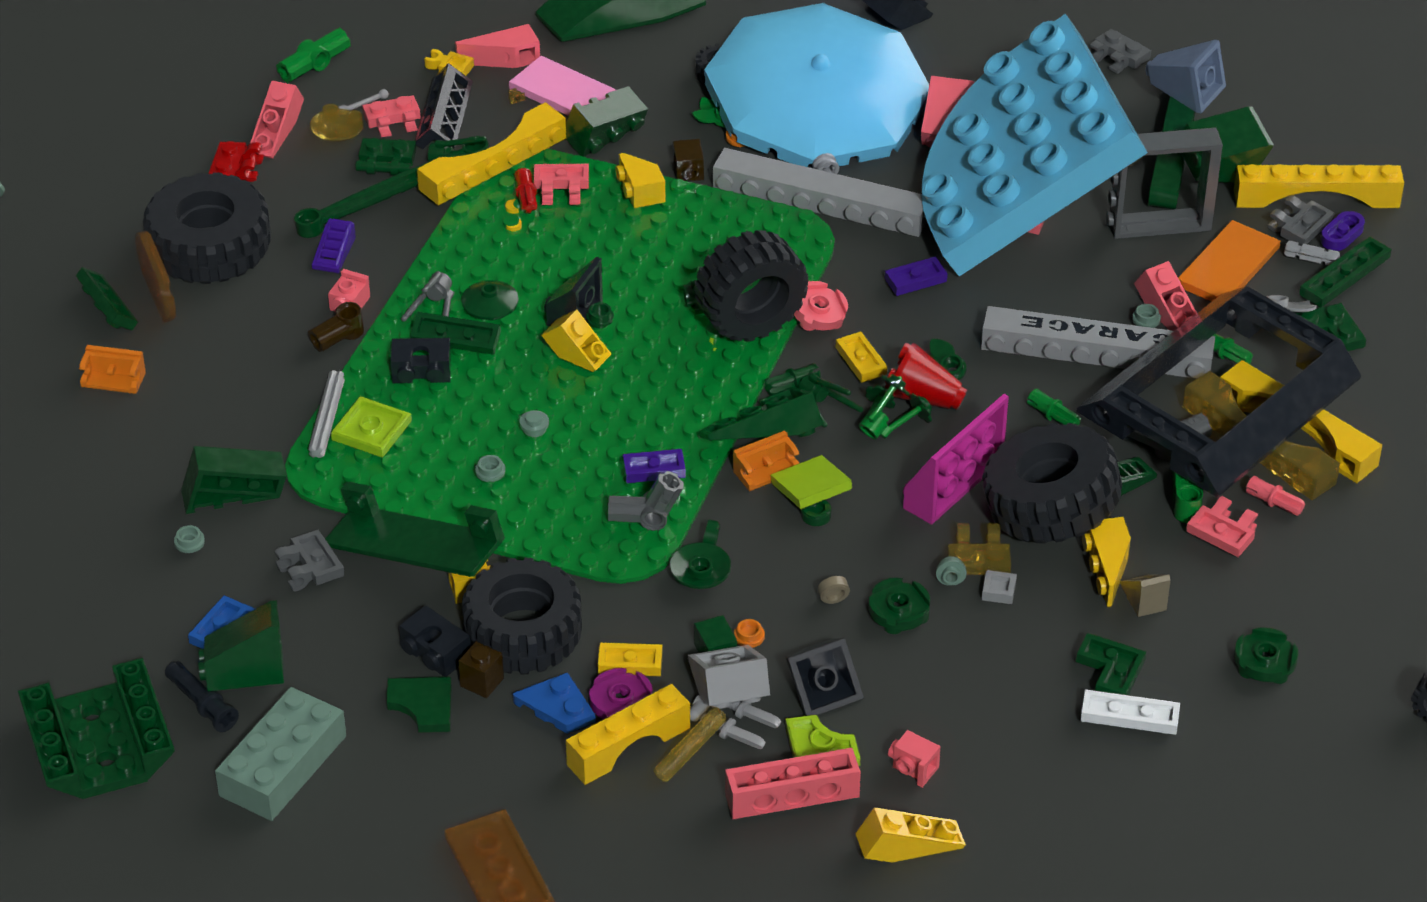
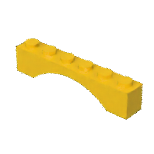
(452, 176)
(1263, 184)
(1347, 445)

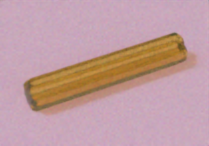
(690, 744)

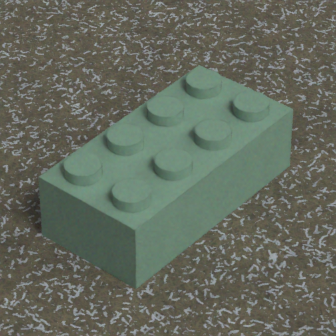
(281, 753)

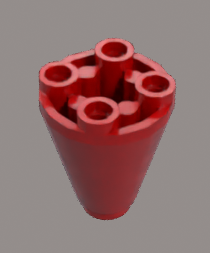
(927, 379)

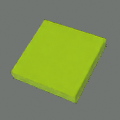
(371, 426)
(811, 481)

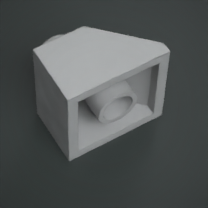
(730, 675)

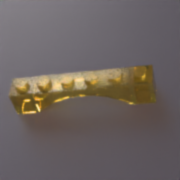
(1300, 466)

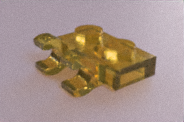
(981, 557)

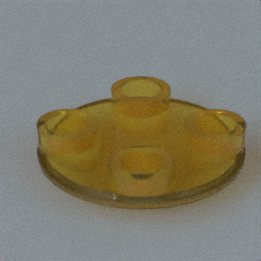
(336, 123)

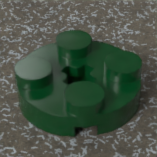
(899, 618)
(1266, 669)

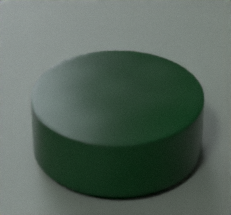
(817, 514)
(711, 532)

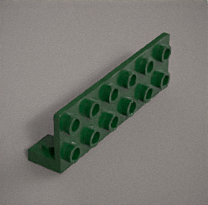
(413, 538)

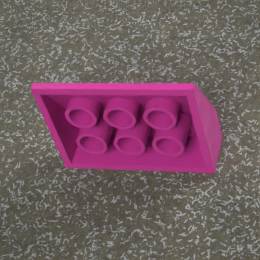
(956, 465)

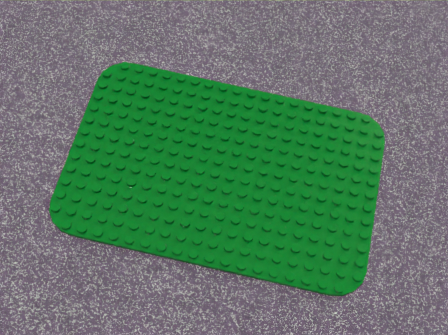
(644, 398)

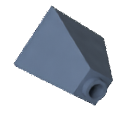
(1190, 74)

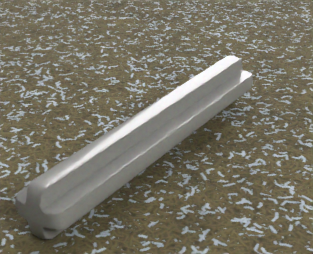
(326, 414)

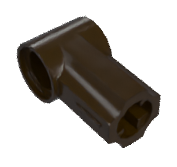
(344, 325)

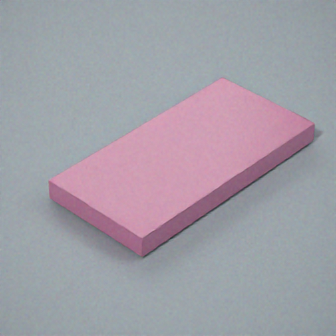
(557, 85)

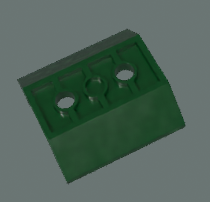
(126, 732)

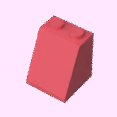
(941, 99)

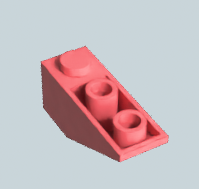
(503, 48)
(277, 117)
(1163, 289)

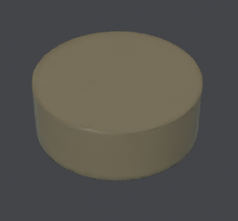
(833, 589)

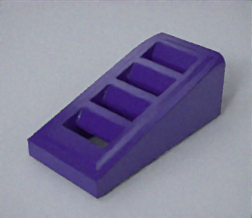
(335, 244)

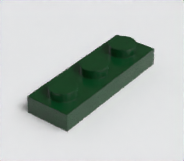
(106, 299)
(463, 333)

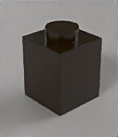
(481, 669)

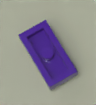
(915, 276)
(648, 465)

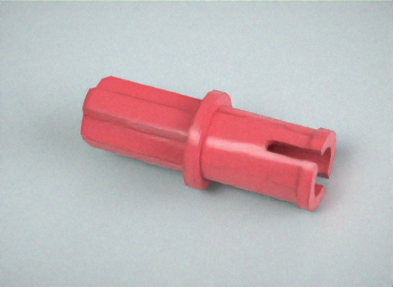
(1275, 496)

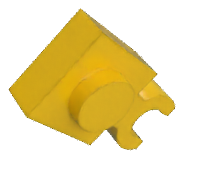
(439, 61)

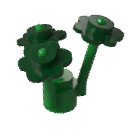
(876, 421)

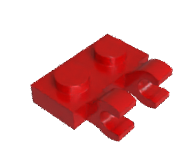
(237, 159)

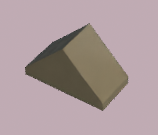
(1147, 593)

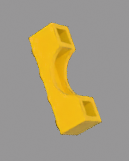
(598, 747)

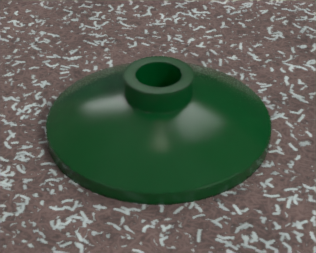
(490, 299)
(700, 565)

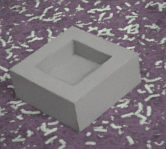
(999, 587)

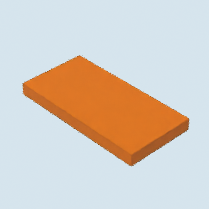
(1229, 261)

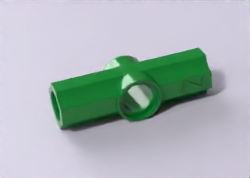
(313, 55)

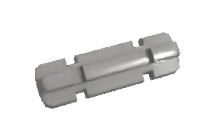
(1310, 253)

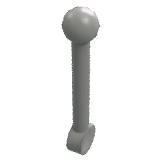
(383, 94)

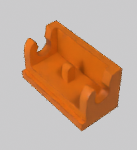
(112, 369)
(760, 459)

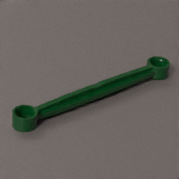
(368, 196)

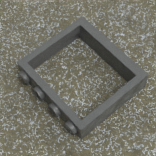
(1175, 220)

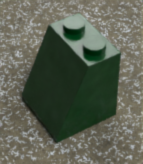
(1242, 140)
(244, 652)

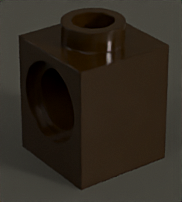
(688, 160)

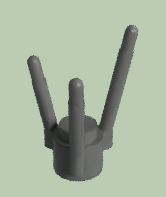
(436, 289)

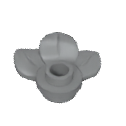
(1292, 306)

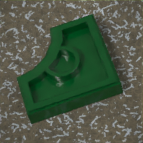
(423, 700)

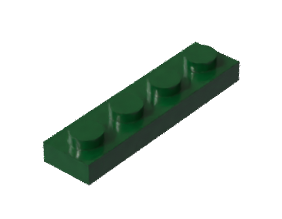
(1345, 271)

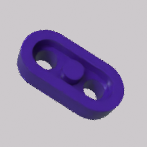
(1342, 230)

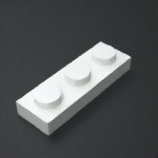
(1130, 712)

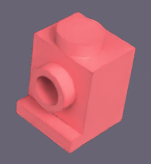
(349, 288)
(915, 757)

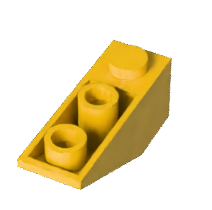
(1108, 555)
(904, 836)

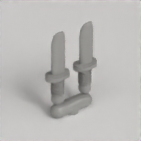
(729, 729)

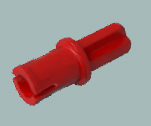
(526, 189)

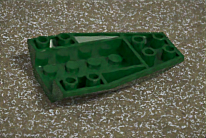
(588, 18)

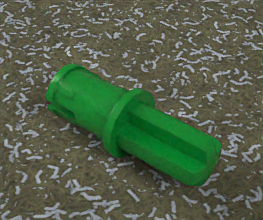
(1228, 349)
(1052, 408)

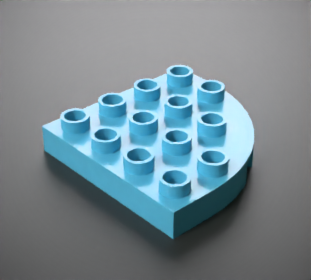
(1023, 145)

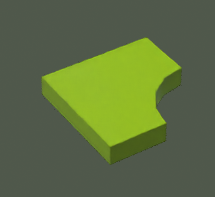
(811, 737)

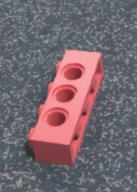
(792, 783)

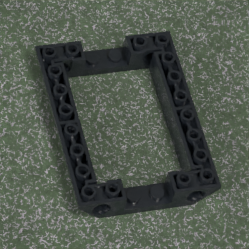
(1220, 464)

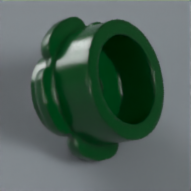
(600, 315)

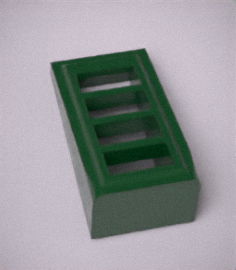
(1131, 482)

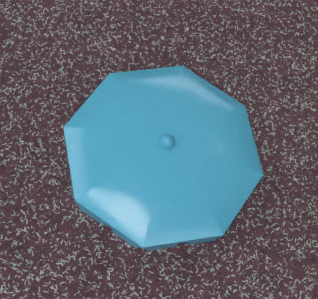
(817, 85)

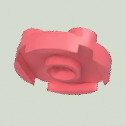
(824, 318)

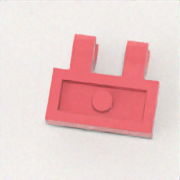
(383, 113)
(561, 177)
(1219, 530)

